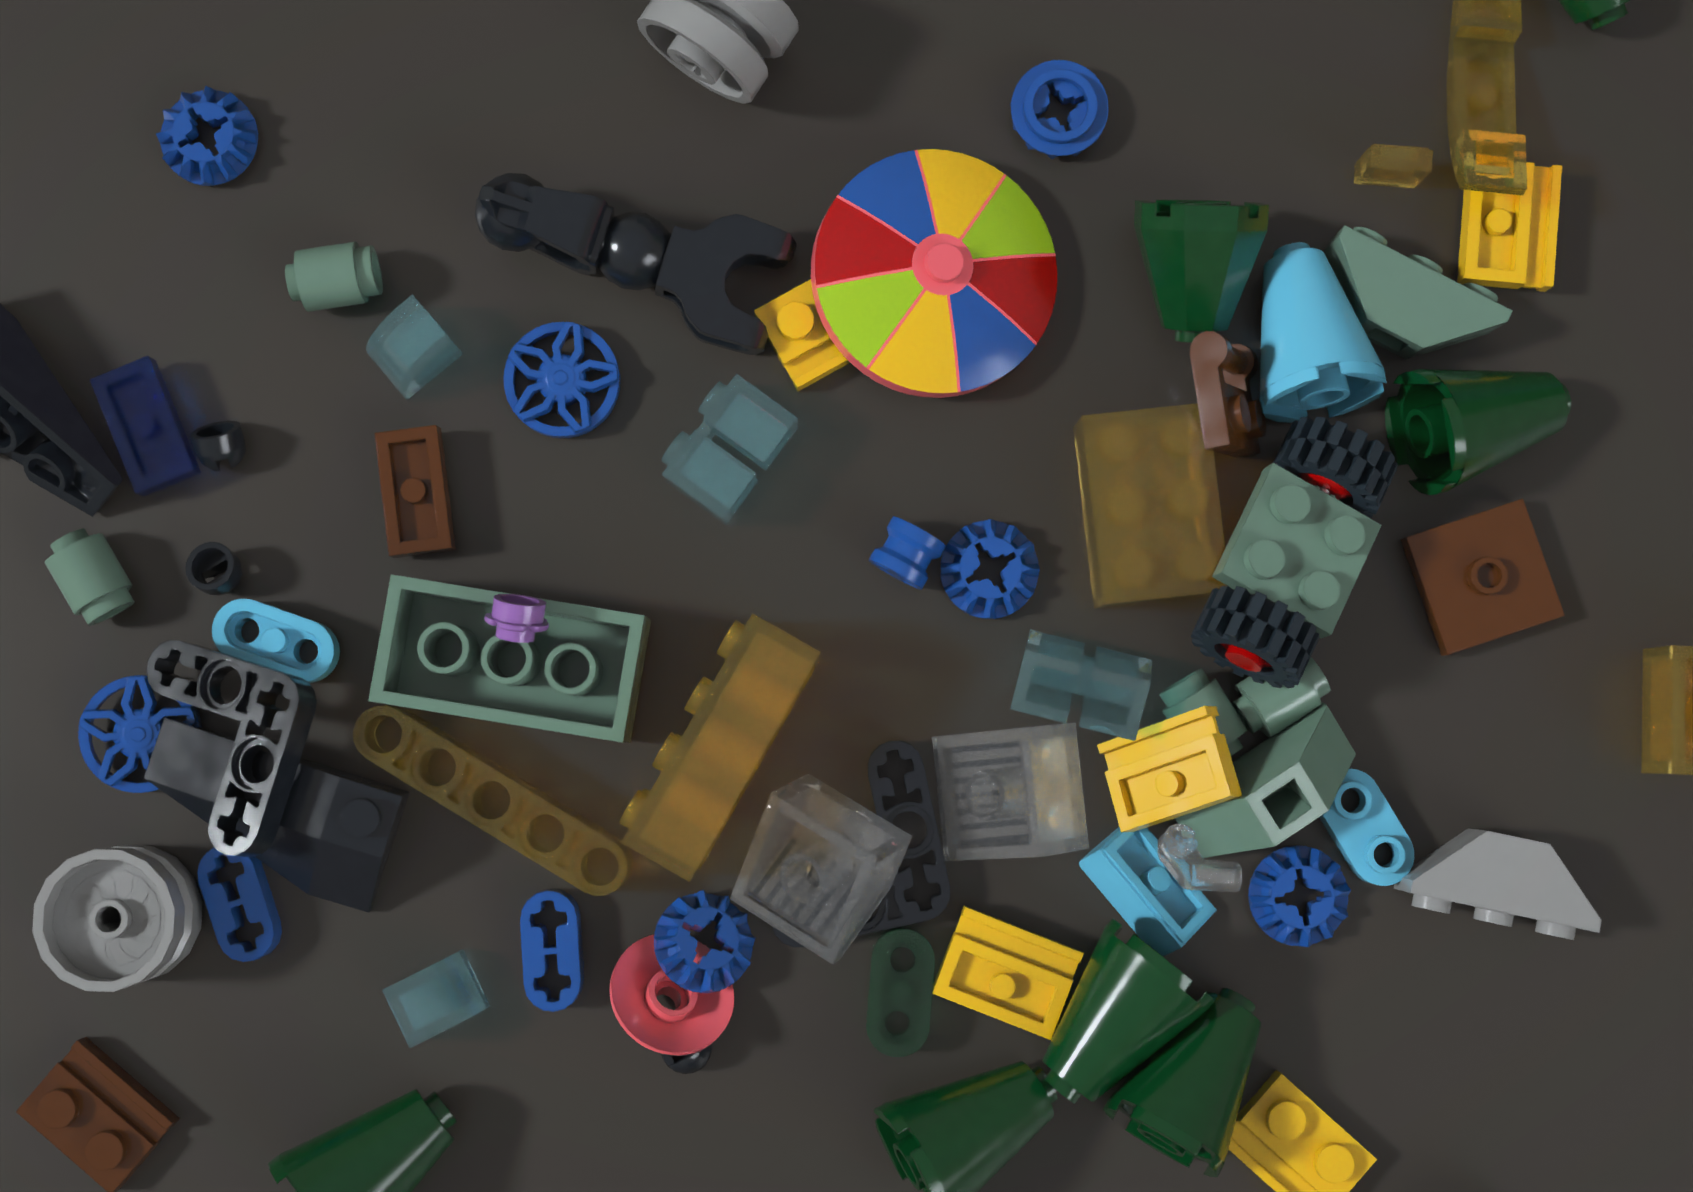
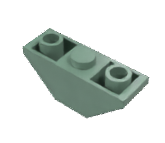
(1407, 299)
(1282, 786)

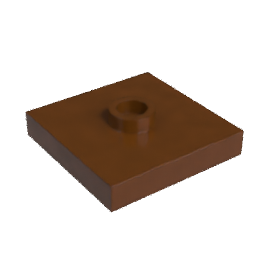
(1482, 577)

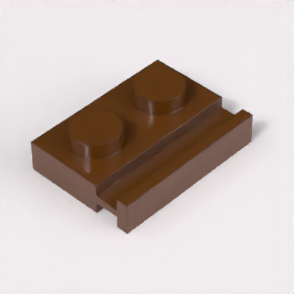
(97, 1115)

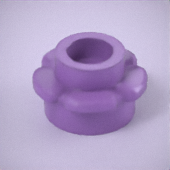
(517, 617)

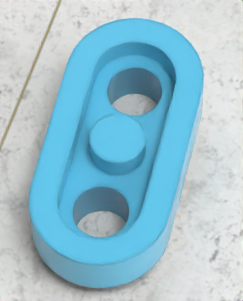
(278, 639)
(1365, 828)

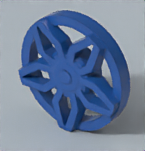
(561, 379)
(132, 734)

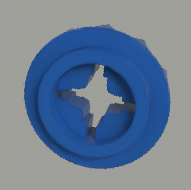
(1070, 84)
(234, 141)
(982, 597)
(1276, 877)
(676, 946)

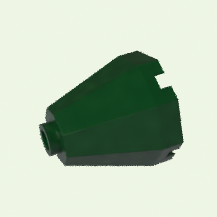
(1198, 259)

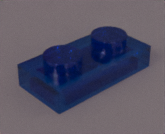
(145, 426)

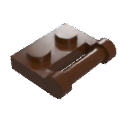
(1224, 397)

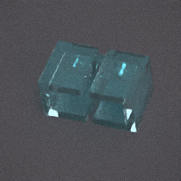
(746, 422)
(1111, 683)

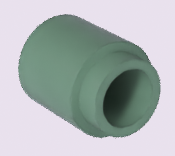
(334, 276)
(89, 576)
(1198, 691)
(1276, 708)

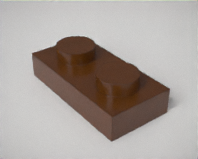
(415, 491)

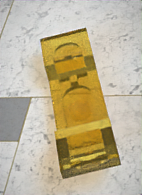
(1481, 97)

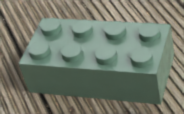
(447, 660)

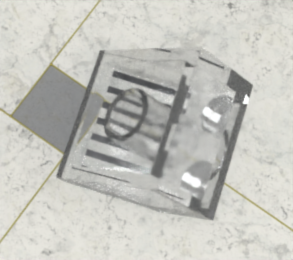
(1010, 793)
(819, 866)

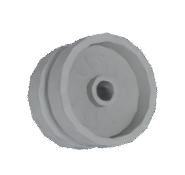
(720, 40)
(80, 924)

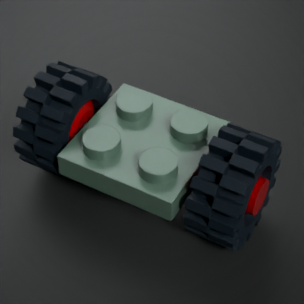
(1295, 552)

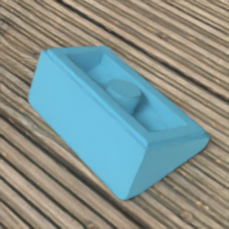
(1144, 891)

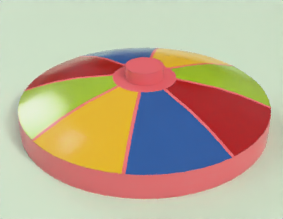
(934, 273)

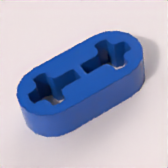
(225, 907)
(536, 950)

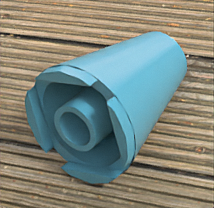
(1312, 340)

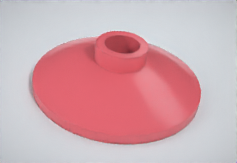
(682, 1031)

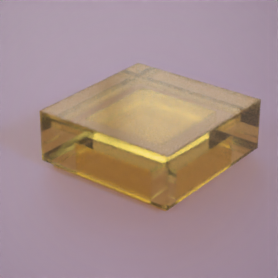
(1393, 166)

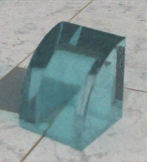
(411, 347)
(436, 998)

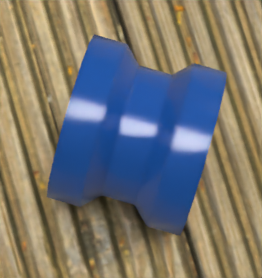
(907, 552)

